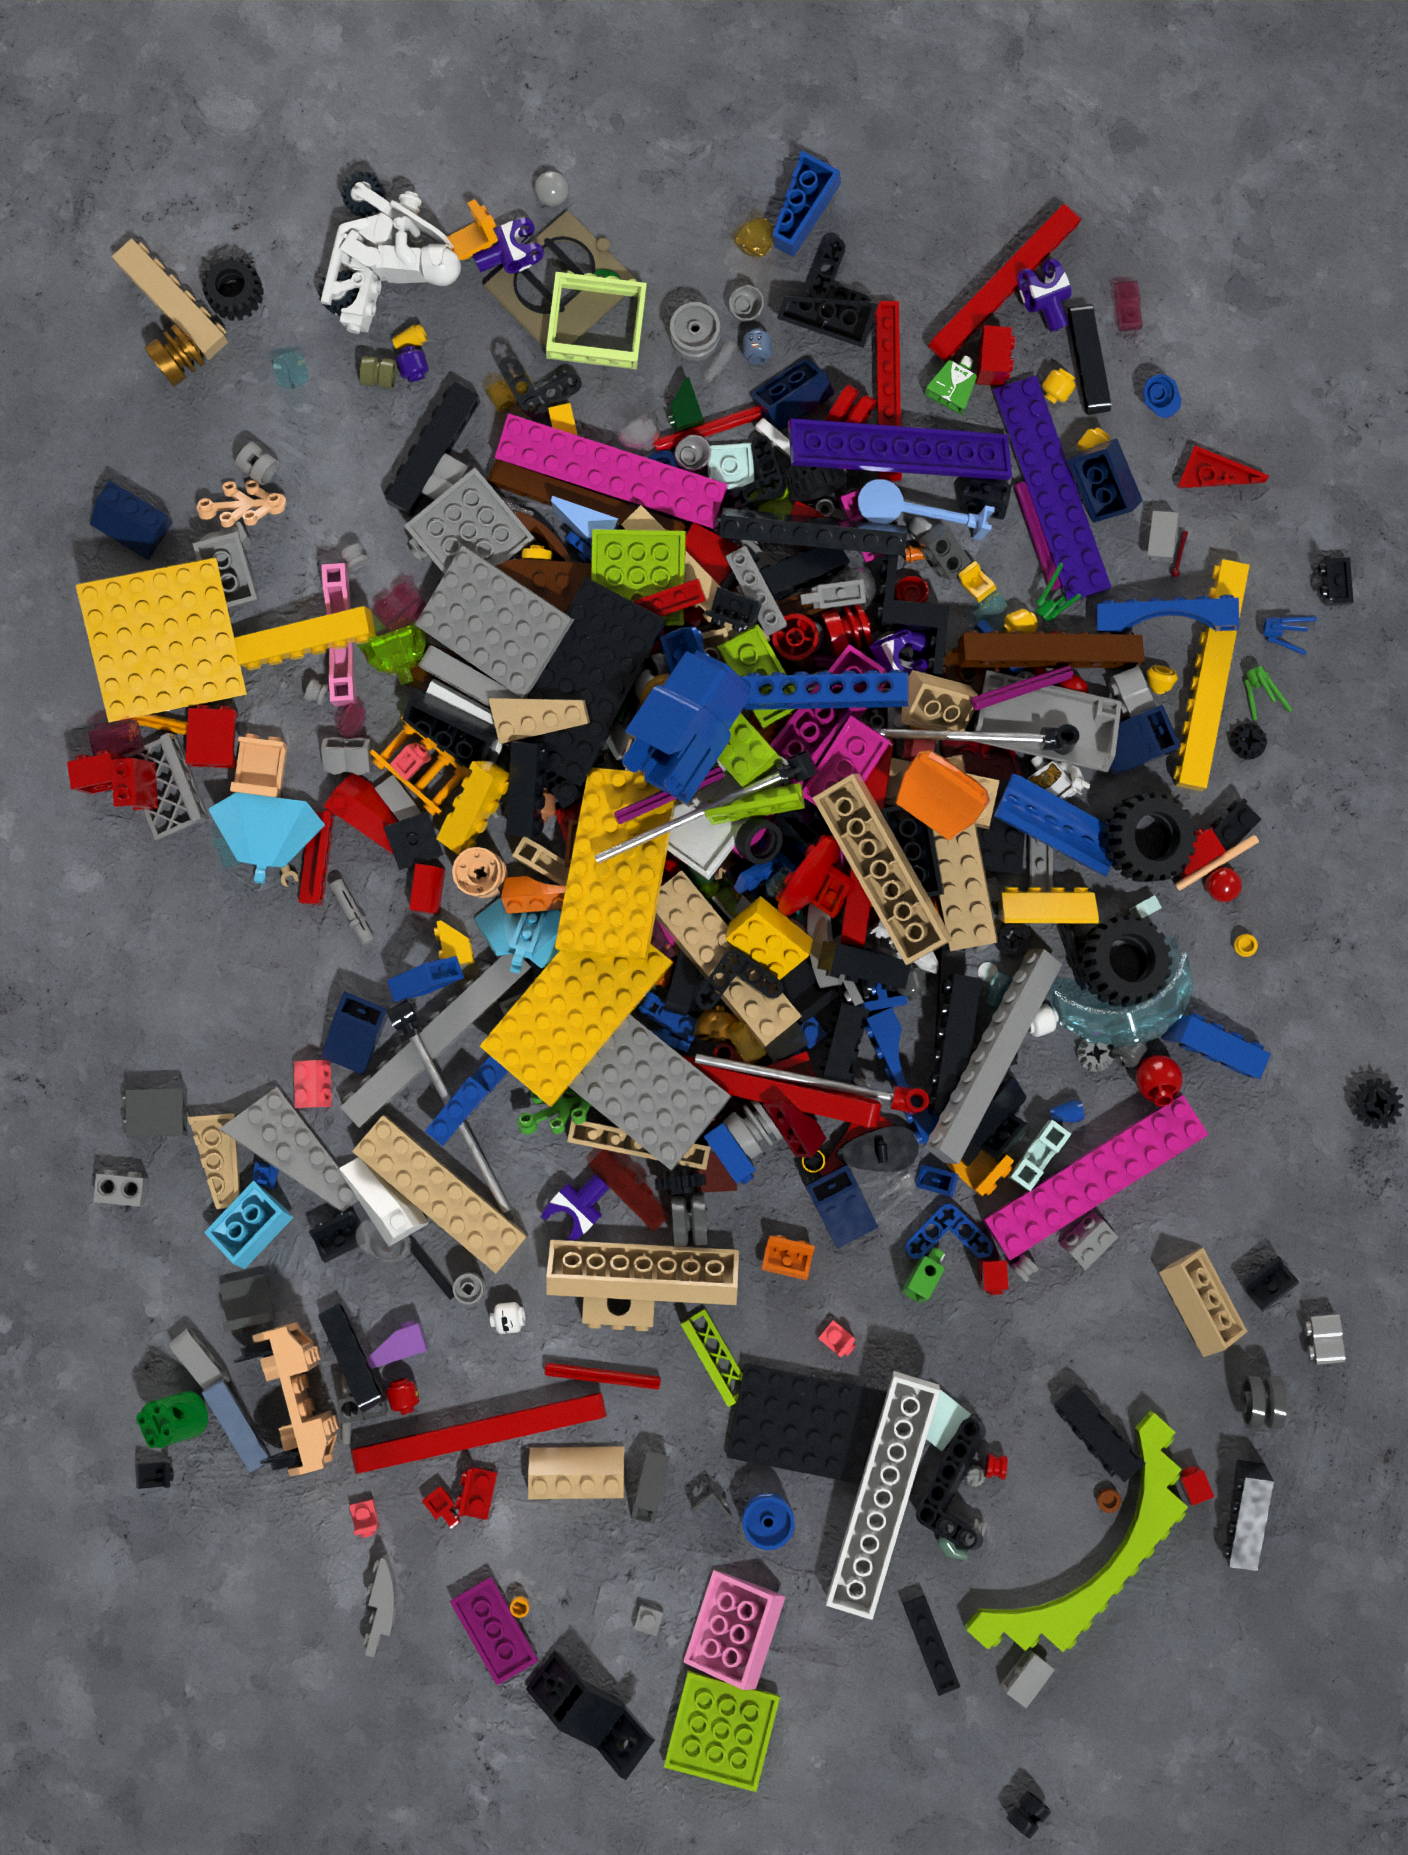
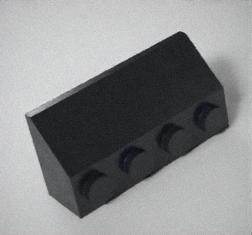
(918, 845)

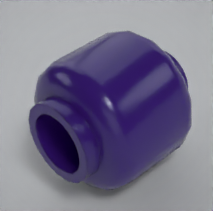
(412, 364)

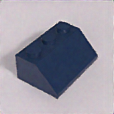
(792, 393)
(1105, 481)
(129, 520)

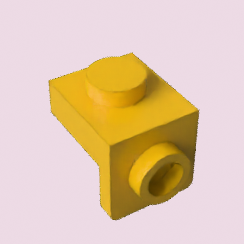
(976, 582)

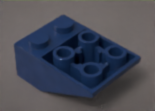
(1143, 740)
(354, 1033)
(841, 1206)

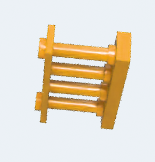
(443, 759)

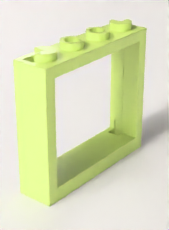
(594, 355)

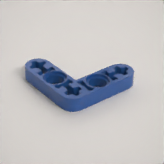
(953, 1226)

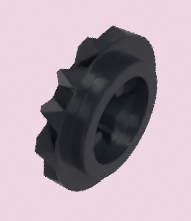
(1240, 748)
(1020, 945)

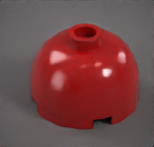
(797, 638)

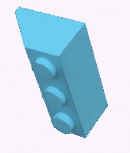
(248, 1225)

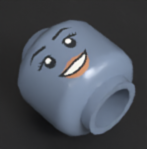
(757, 346)

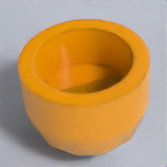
(517, 1609)

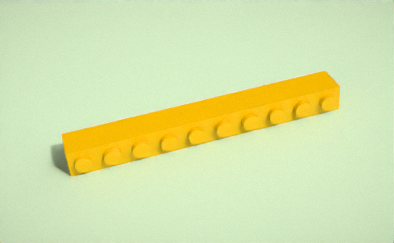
(1209, 685)

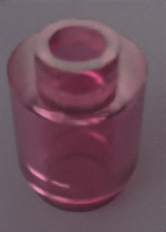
(351, 721)

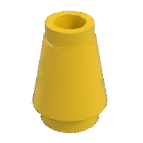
(412, 336)

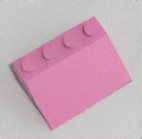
(734, 1630)

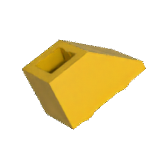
(454, 944)

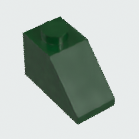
(685, 408)

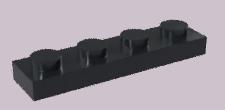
(931, 1645)

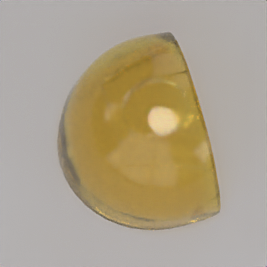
(755, 238)

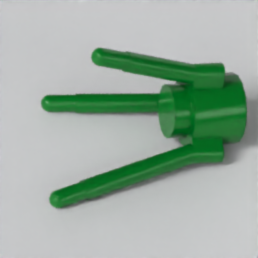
(1049, 608)

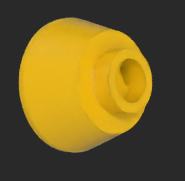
(1161, 678)

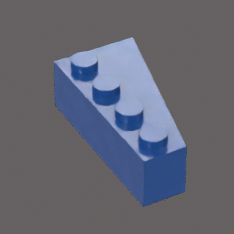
(805, 201)
(1218, 1045)

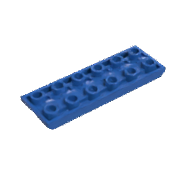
(1054, 823)

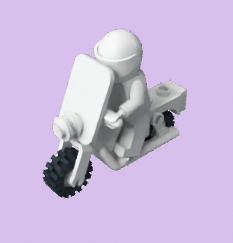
(371, 254)

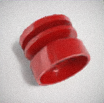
(845, 629)

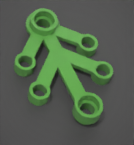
(528, 1123)

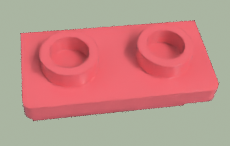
(312, 1083)

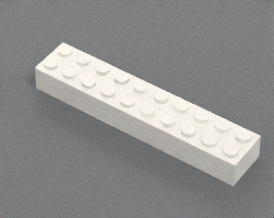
(883, 1495)

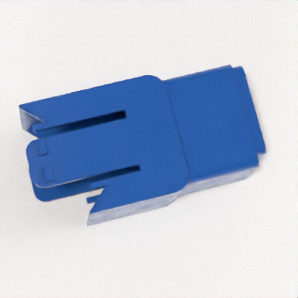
(685, 724)

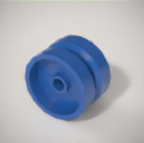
(768, 1506)

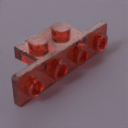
(636, 1196)

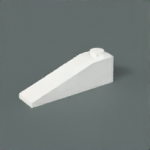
(384, 1204)

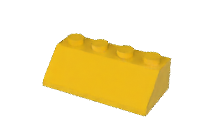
(1047, 906)

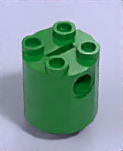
(172, 1419)

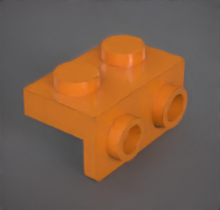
(788, 1257)

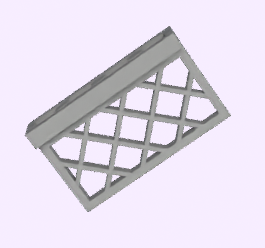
(185, 783)

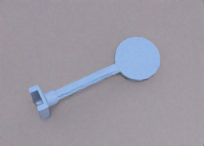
(883, 502)

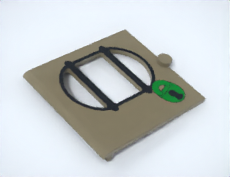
(583, 307)

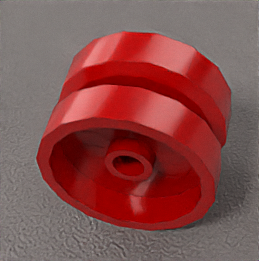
(845, 409)

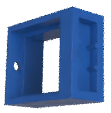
(425, 979)
(730, 1154)

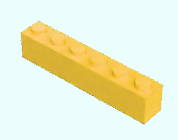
(305, 637)

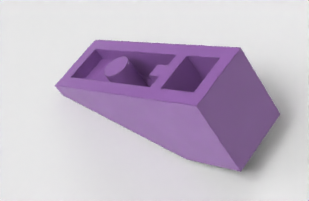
(401, 1344)

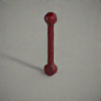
(1175, 572)

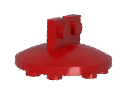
(816, 881)

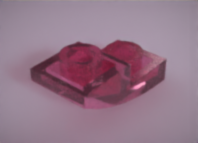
(1127, 306)

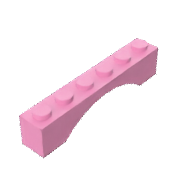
(341, 661)

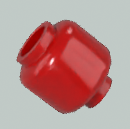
(402, 1396)

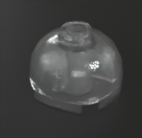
(640, 433)
(856, 572)

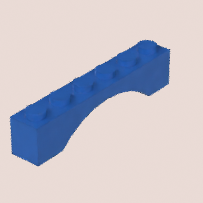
(1216, 613)
(886, 1032)

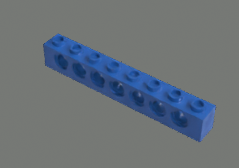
(848, 698)

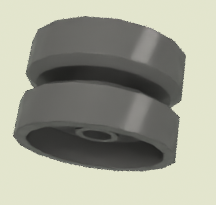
(689, 1219)
(1264, 1402)

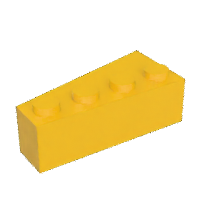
(474, 805)

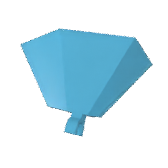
(265, 829)
(520, 934)

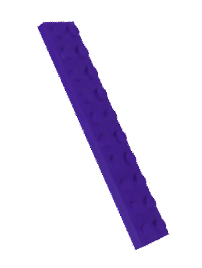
(899, 449)
(1051, 487)

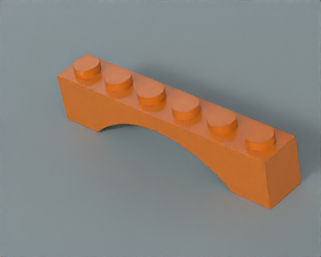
(528, 895)

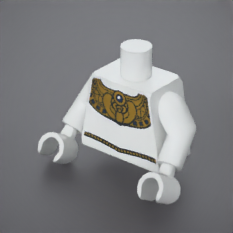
(1058, 777)

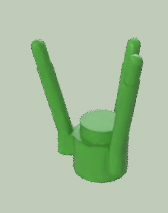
(1259, 678)

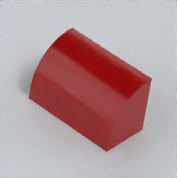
(427, 889)

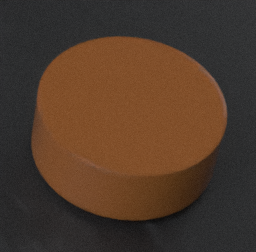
(1108, 1500)

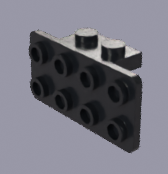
(999, 1126)

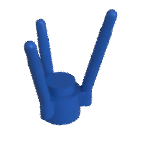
(1275, 626)

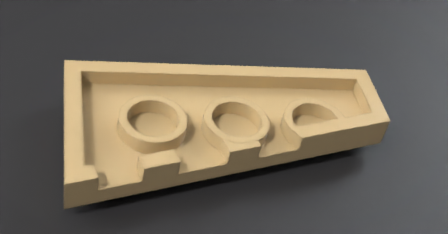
(531, 717)
(218, 1157)

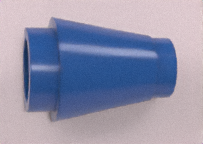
(1068, 1112)

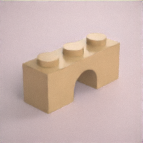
(598, 1312)

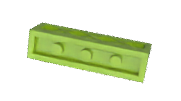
(759, 804)
(706, 1359)

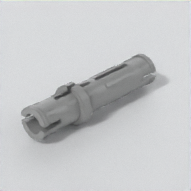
(356, 920)

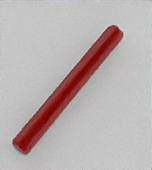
(710, 428)
(602, 1376)

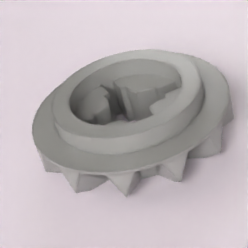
(1090, 1062)

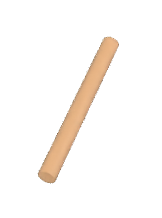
(1217, 862)

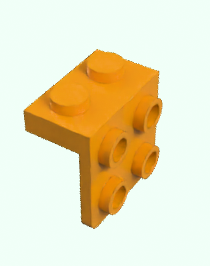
(476, 235)
(983, 1172)

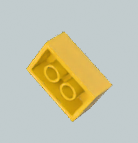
(769, 938)

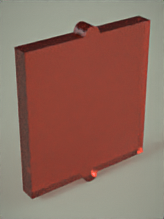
(716, 1177)

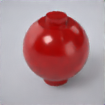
(1159, 1079)

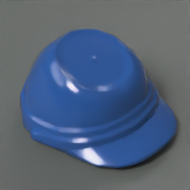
(1161, 395)

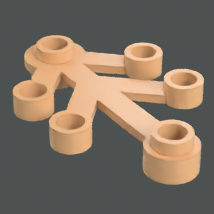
(268, 503)

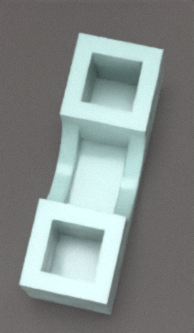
(1039, 1153)

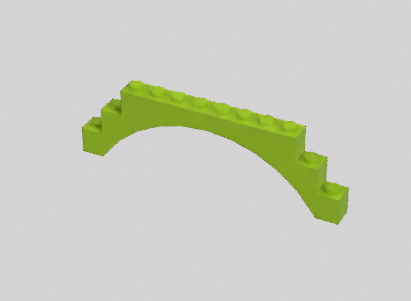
(1069, 1615)

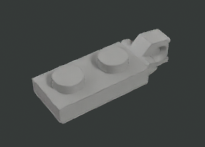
(835, 595)

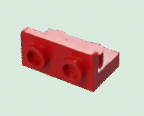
(477, 1492)

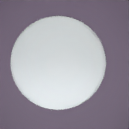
(987, 970)

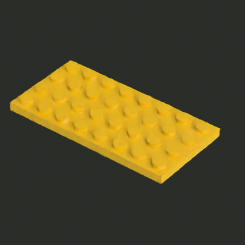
(613, 903)
(570, 1017)

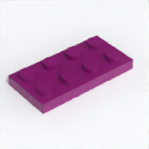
(494, 1630)

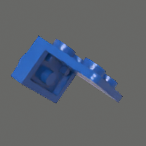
(678, 642)

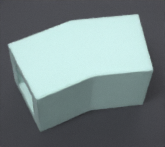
(1146, 907)

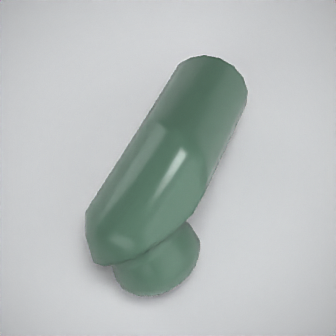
(950, 1550)

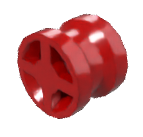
(996, 1466)

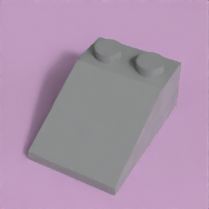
(233, 568)

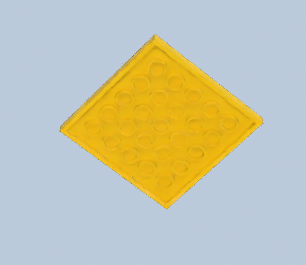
(161, 639)

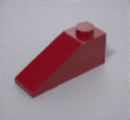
(798, 1130)

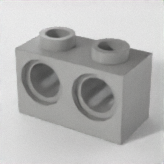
(120, 1194)

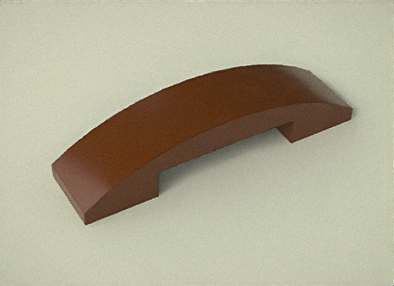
(545, 536)

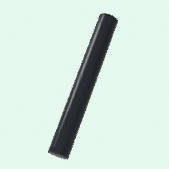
(431, 1270)

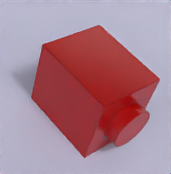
(1195, 1485)

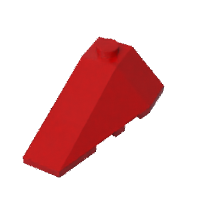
(362, 808)

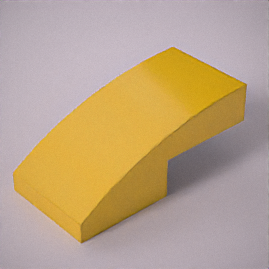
(562, 418)

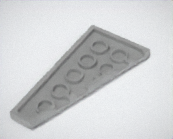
(286, 1143)

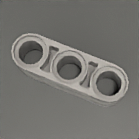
(198, 1359)

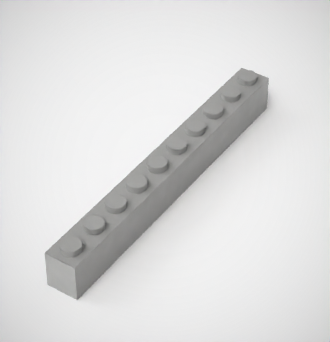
(436, 1038)
(993, 1056)

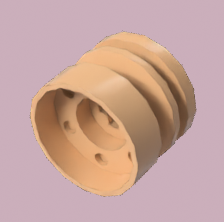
(466, 872)

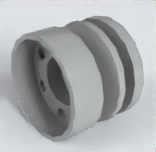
(752, 1129)

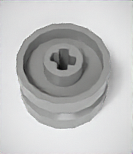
(698, 318)

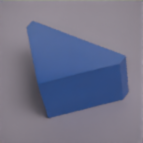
(936, 1180)

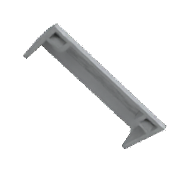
(1051, 707)

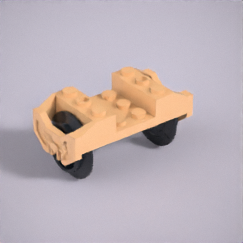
(310, 1437)

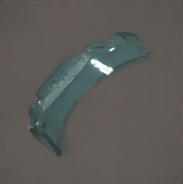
(1129, 1024)

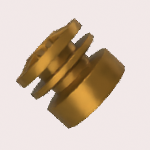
(175, 355)

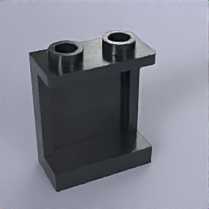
(804, 991)

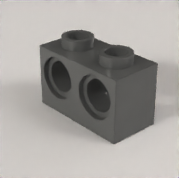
(947, 548)

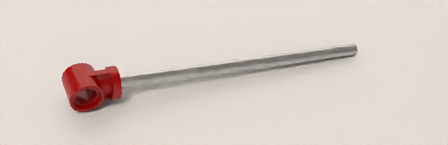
(898, 1098)

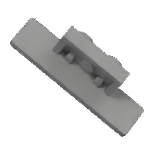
(754, 586)

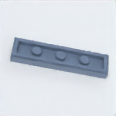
(235, 1424)

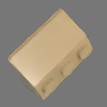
(937, 703)

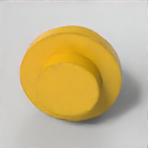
(1245, 945)

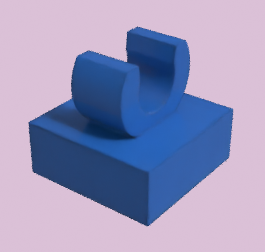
(265, 1175)

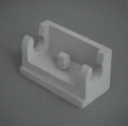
(1163, 536)
(1027, 1677)

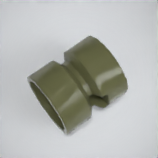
(378, 372)

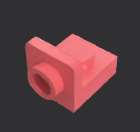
(410, 760)
(837, 1339)
(364, 1518)

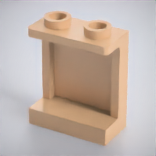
(260, 766)

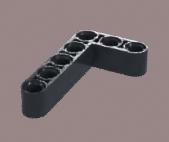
(950, 1486)

